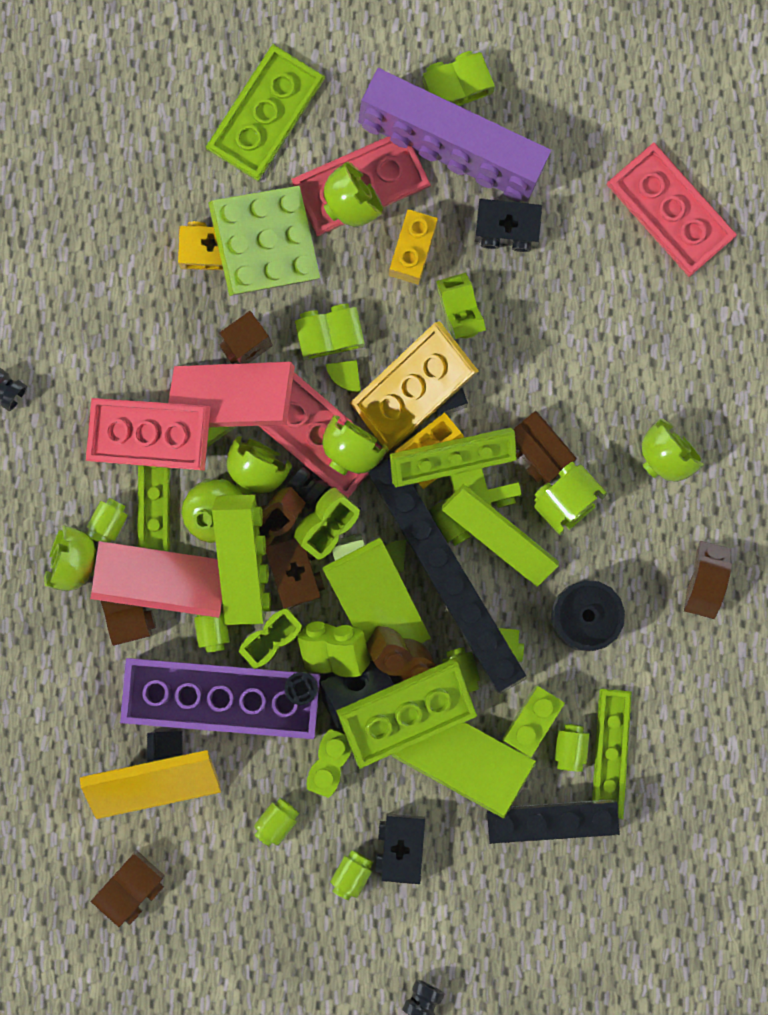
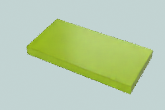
(265, 112)
(375, 593)
(406, 713)
(471, 766)

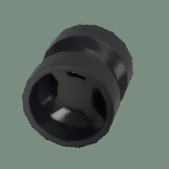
(9, 390)
(313, 490)
(305, 687)
(423, 999)

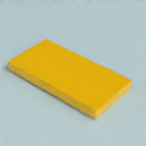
(414, 386)
(150, 784)

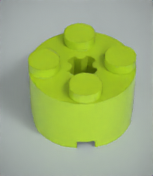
(568, 498)

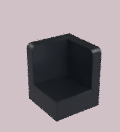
(164, 745)

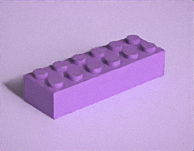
(452, 136)
(214, 699)

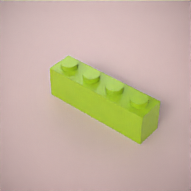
(240, 559)

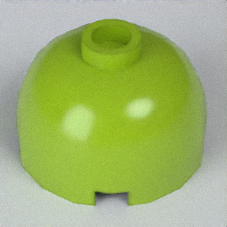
(350, 197)
(351, 447)
(669, 454)
(255, 467)
(199, 504)
(71, 560)

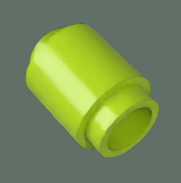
(107, 521)
(449, 528)
(211, 632)
(467, 665)
(572, 748)
(276, 822)
(351, 875)

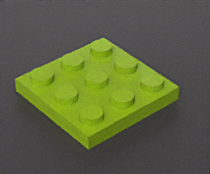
(264, 240)

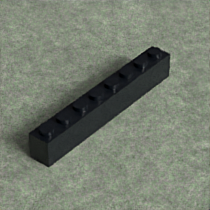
(449, 580)

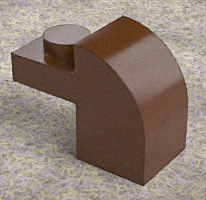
(709, 580)

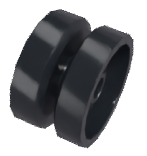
(569, 622)

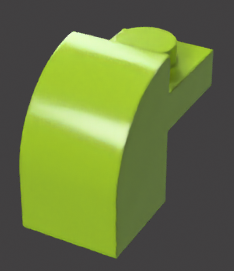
(460, 306)
(475, 480)

